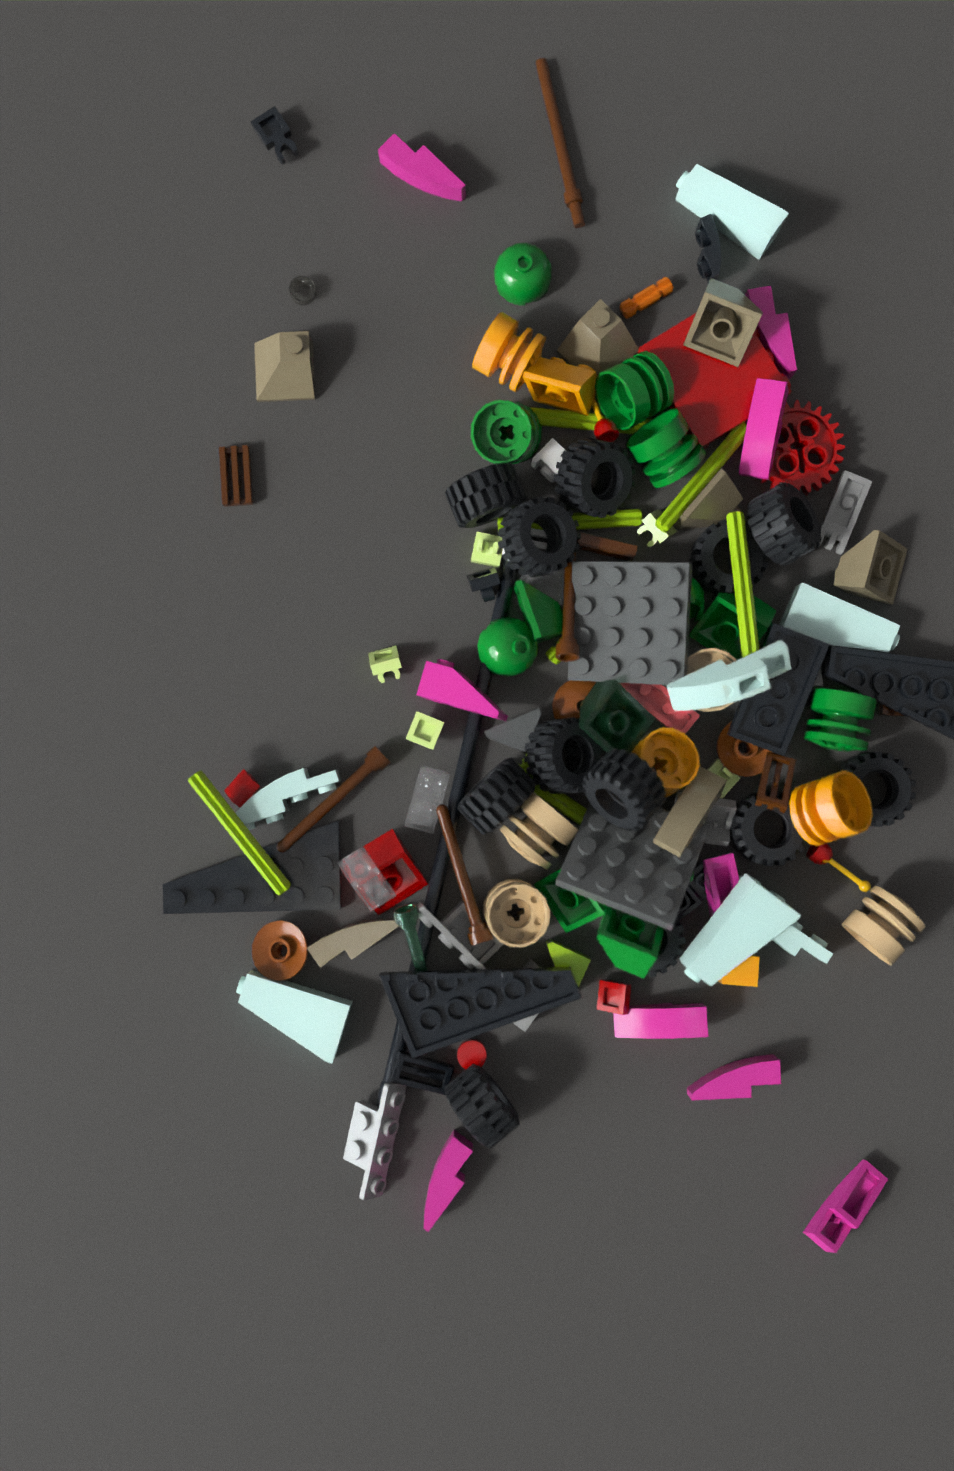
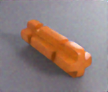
(646, 297)

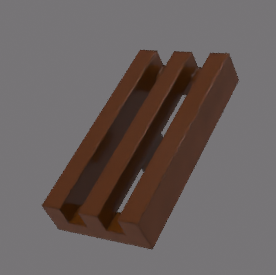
(234, 451)
(607, 547)
(771, 801)

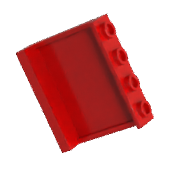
(710, 391)

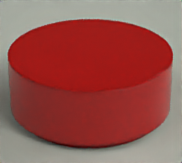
(471, 1052)

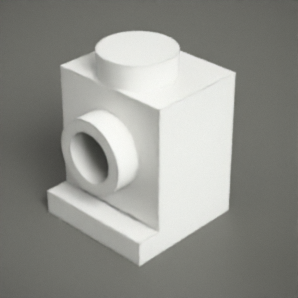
(548, 458)

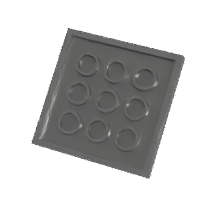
(631, 621)
(629, 869)

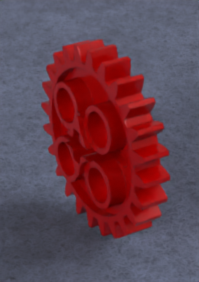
(822, 443)

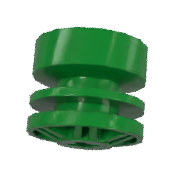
(634, 390)
(490, 433)
(666, 448)
(840, 719)

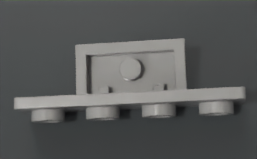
(454, 933)
(373, 1137)

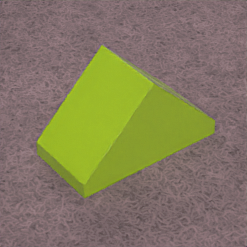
(568, 957)

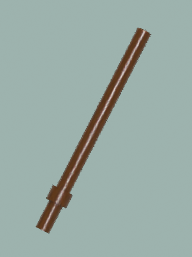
(573, 194)

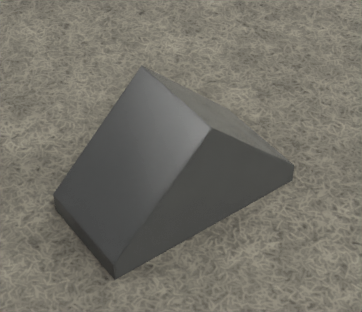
(515, 731)

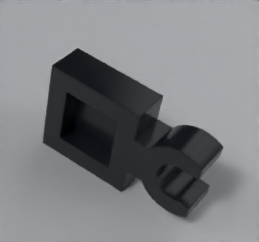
(274, 132)

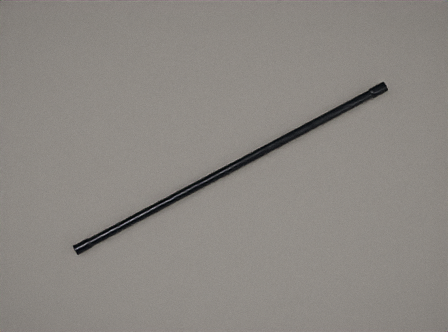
(456, 795)

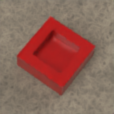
(242, 788)
(614, 997)

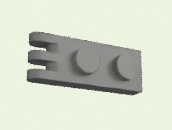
(844, 510)

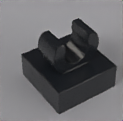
(484, 581)

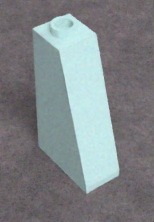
(736, 211)
(838, 621)
(736, 931)
(298, 1011)

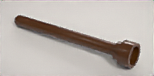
(567, 648)
(373, 762)
(478, 931)

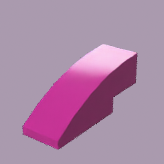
(421, 169)
(774, 330)
(763, 428)
(719, 879)
(662, 1021)
(737, 1078)
(446, 1177)
(845, 1207)

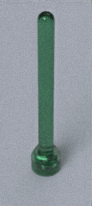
(407, 918)

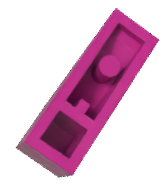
(451, 687)

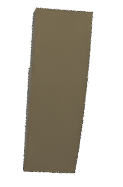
(690, 812)
(351, 938)

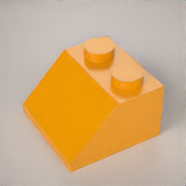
(562, 384)

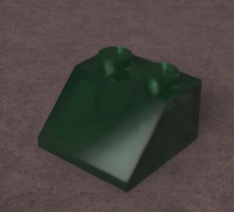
(613, 717)

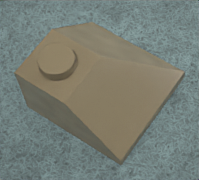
(723, 323)
(598, 340)
(285, 367)
(711, 504)
(872, 568)

